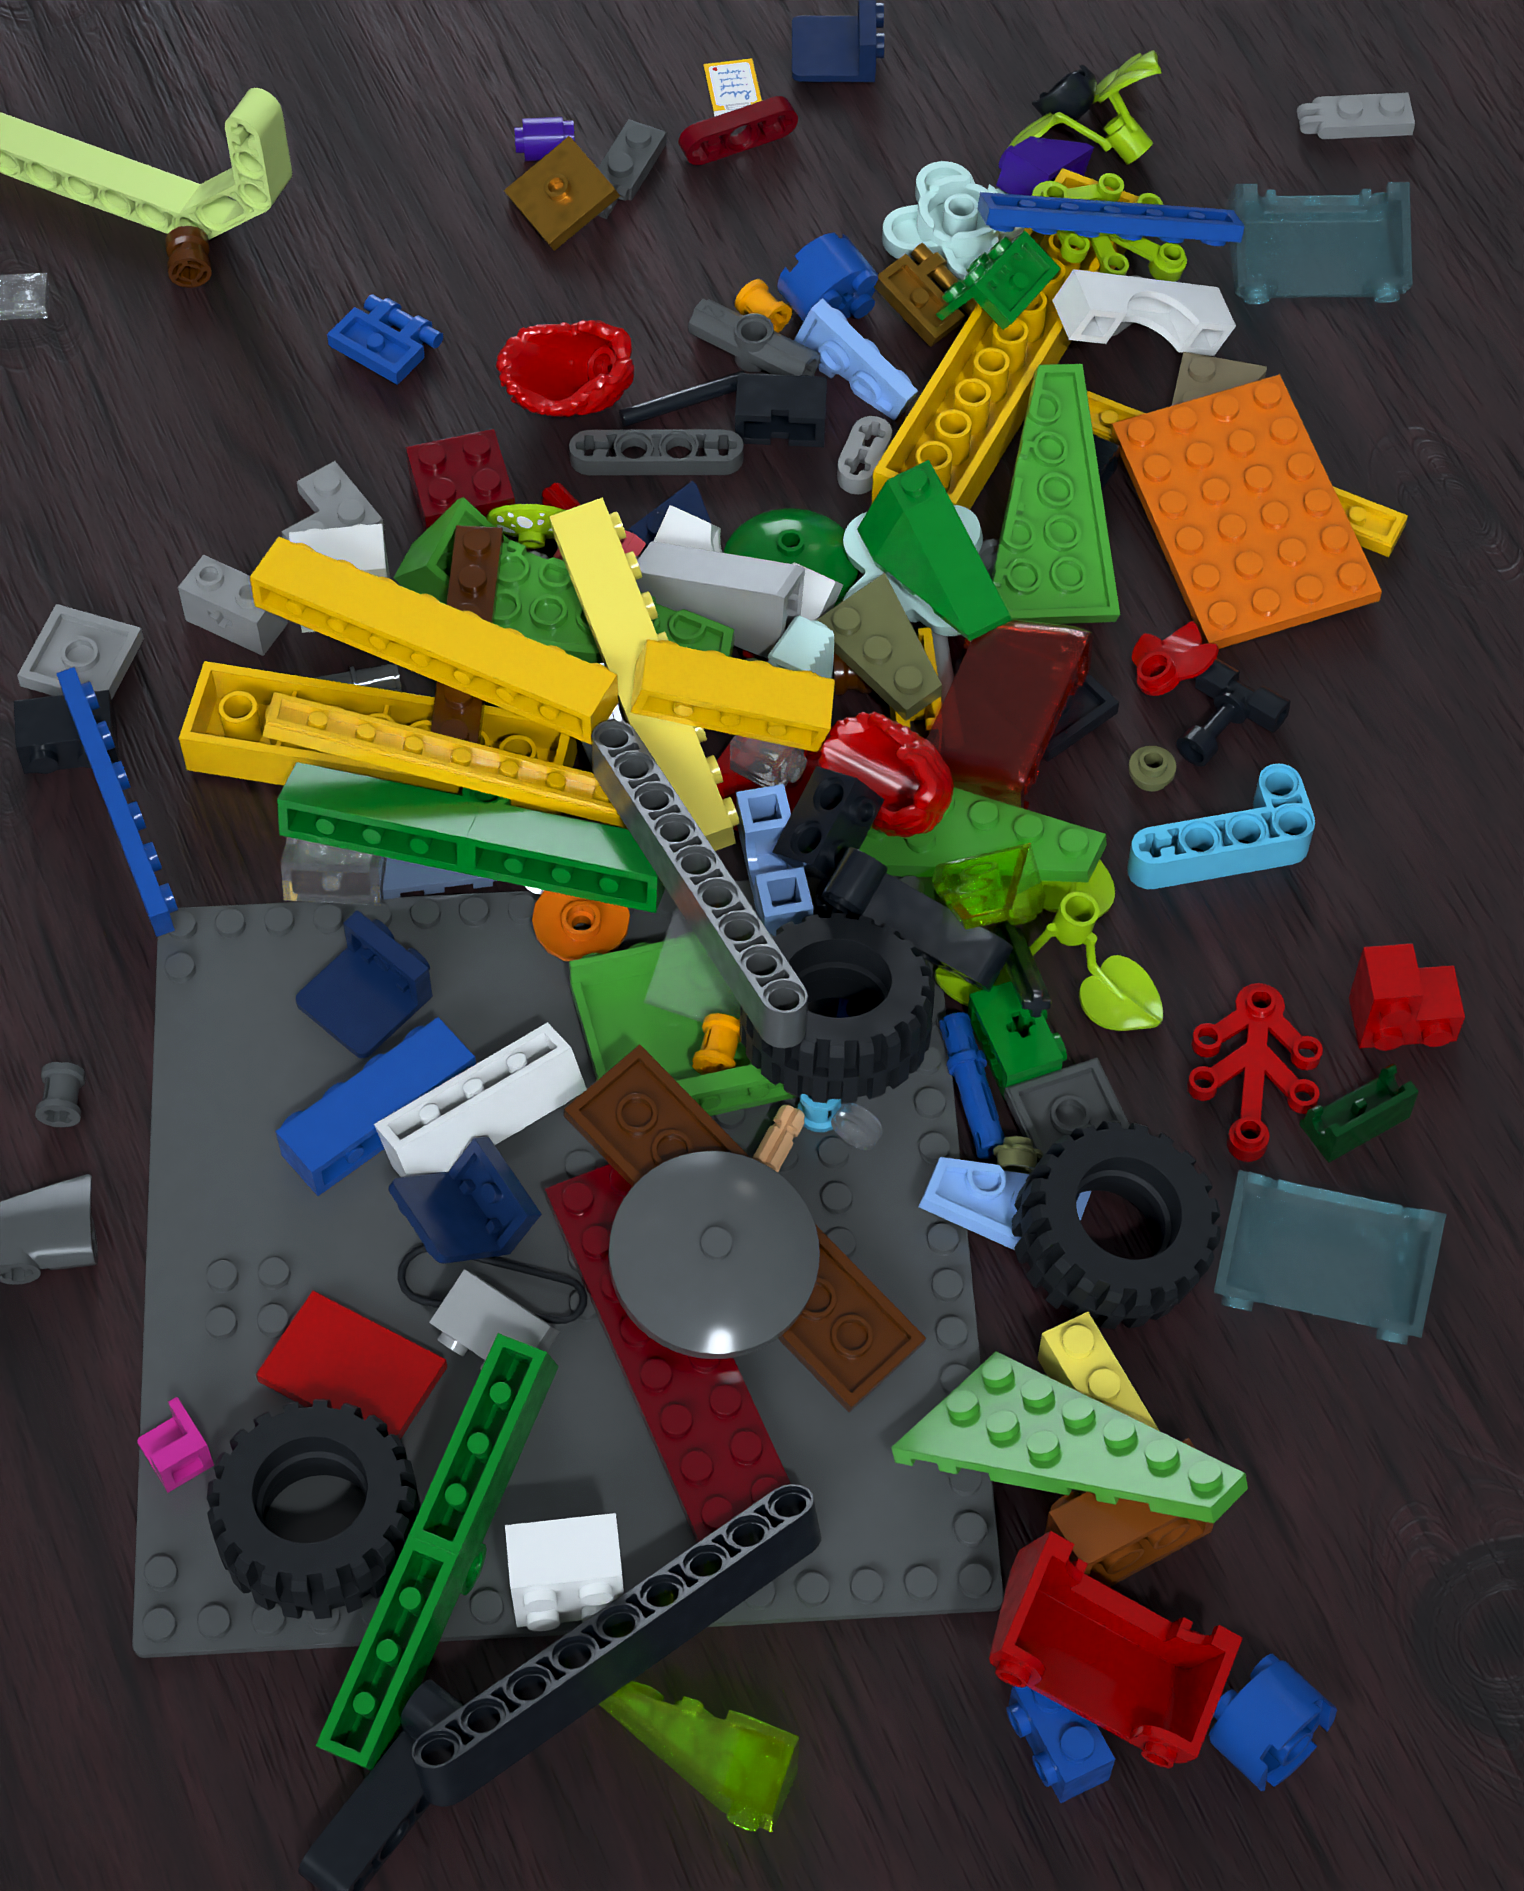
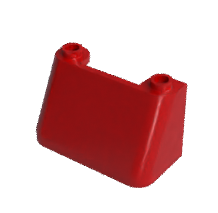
(1109, 1654)

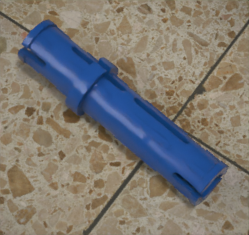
(967, 1066)

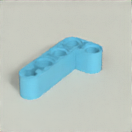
(1164, 853)

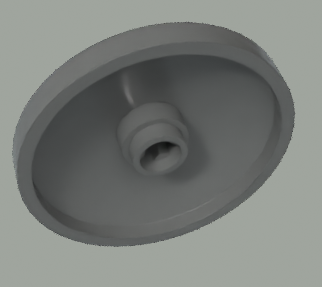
(713, 1254)

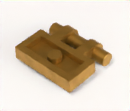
(917, 297)

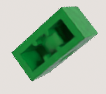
(1012, 1040)

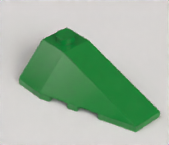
(925, 546)

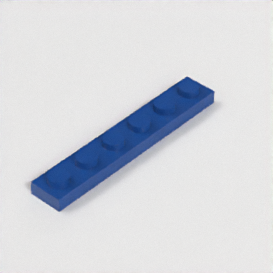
(1124, 219)
(125, 817)

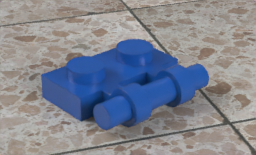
(377, 345)

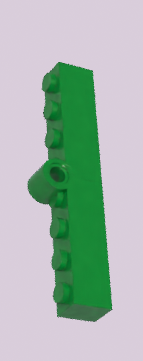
(468, 835)
(440, 1552)

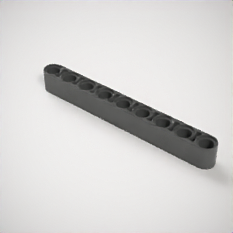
(700, 885)

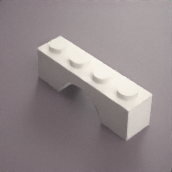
(1185, 314)
(690, 531)

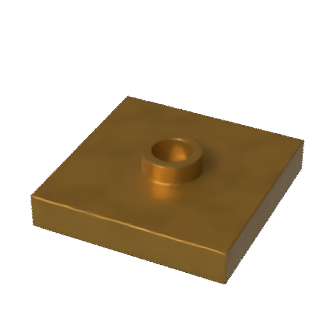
(562, 193)

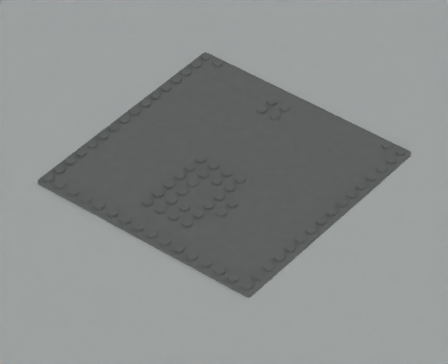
(247, 1242)

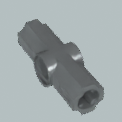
(751, 341)

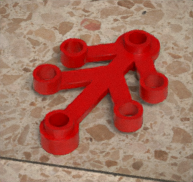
(1255, 1060)

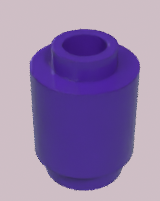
(541, 136)

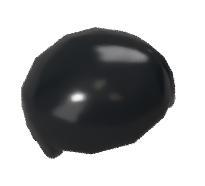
(1070, 95)

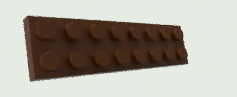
(849, 1328)

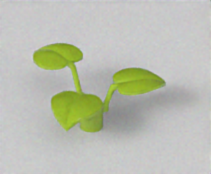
(1123, 130)
(1118, 993)

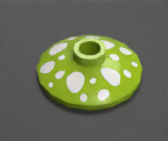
(526, 522)

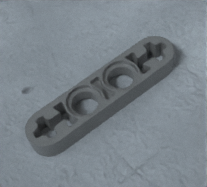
(656, 445)

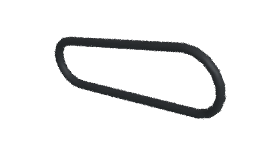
(503, 1264)

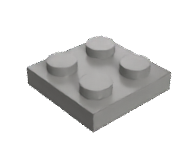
(77, 639)

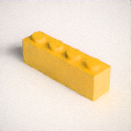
(732, 695)

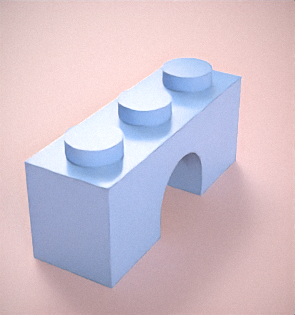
(777, 888)

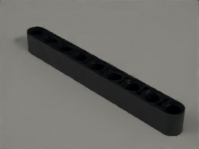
(615, 1646)

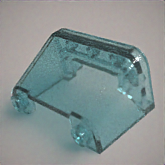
(1322, 244)
(1329, 1255)

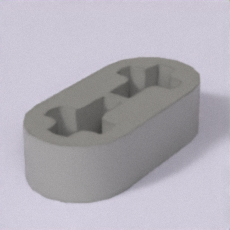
(856, 452)

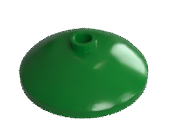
(815, 538)

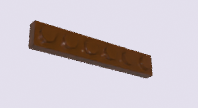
(473, 589)

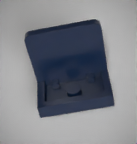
(838, 45)
(367, 987)
(470, 1209)

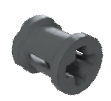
(60, 1094)

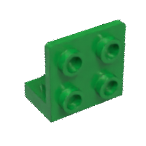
(1003, 280)

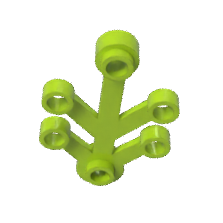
(1166, 261)

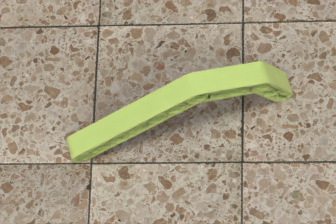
(151, 195)

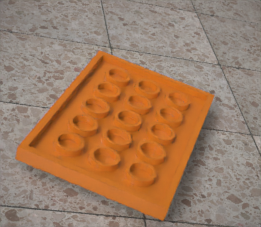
(1245, 512)

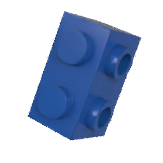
(1065, 1746)

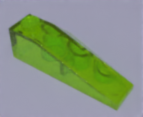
(992, 887)

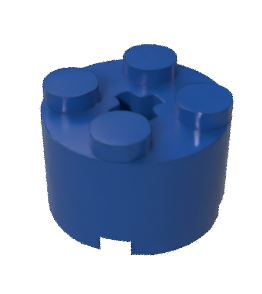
(831, 271)
(1270, 1722)

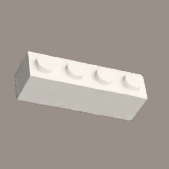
(483, 1101)

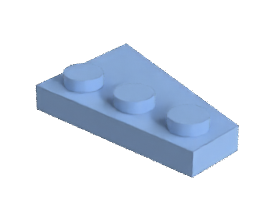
(856, 360)
(979, 1197)

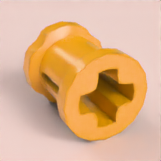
(756, 299)
(718, 1044)

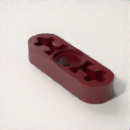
(702, 141)

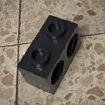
(826, 821)

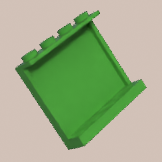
(615, 1020)

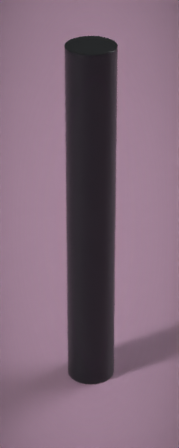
(679, 400)

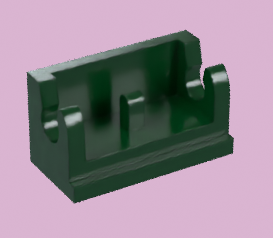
(1360, 1114)

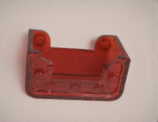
(1009, 705)

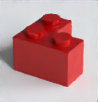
(1401, 1003)

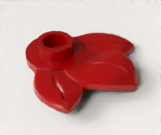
(1171, 660)

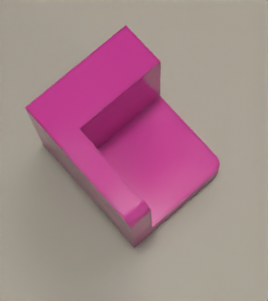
(176, 1448)

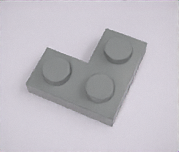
(334, 501)

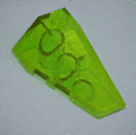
(732, 1762)

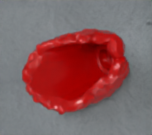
(567, 367)
(895, 766)

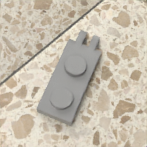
(1358, 116)

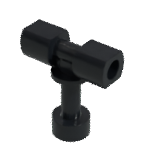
(1233, 704)

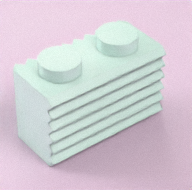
(805, 647)

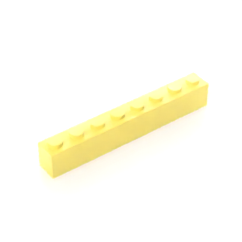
(620, 626)

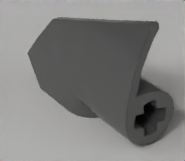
(47, 1231)

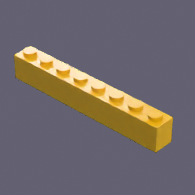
(435, 639)

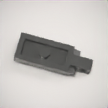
(631, 159)

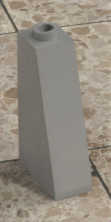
(734, 590)

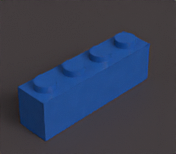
(340, 1129)

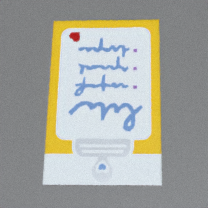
(732, 85)

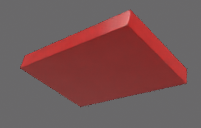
(352, 1361)

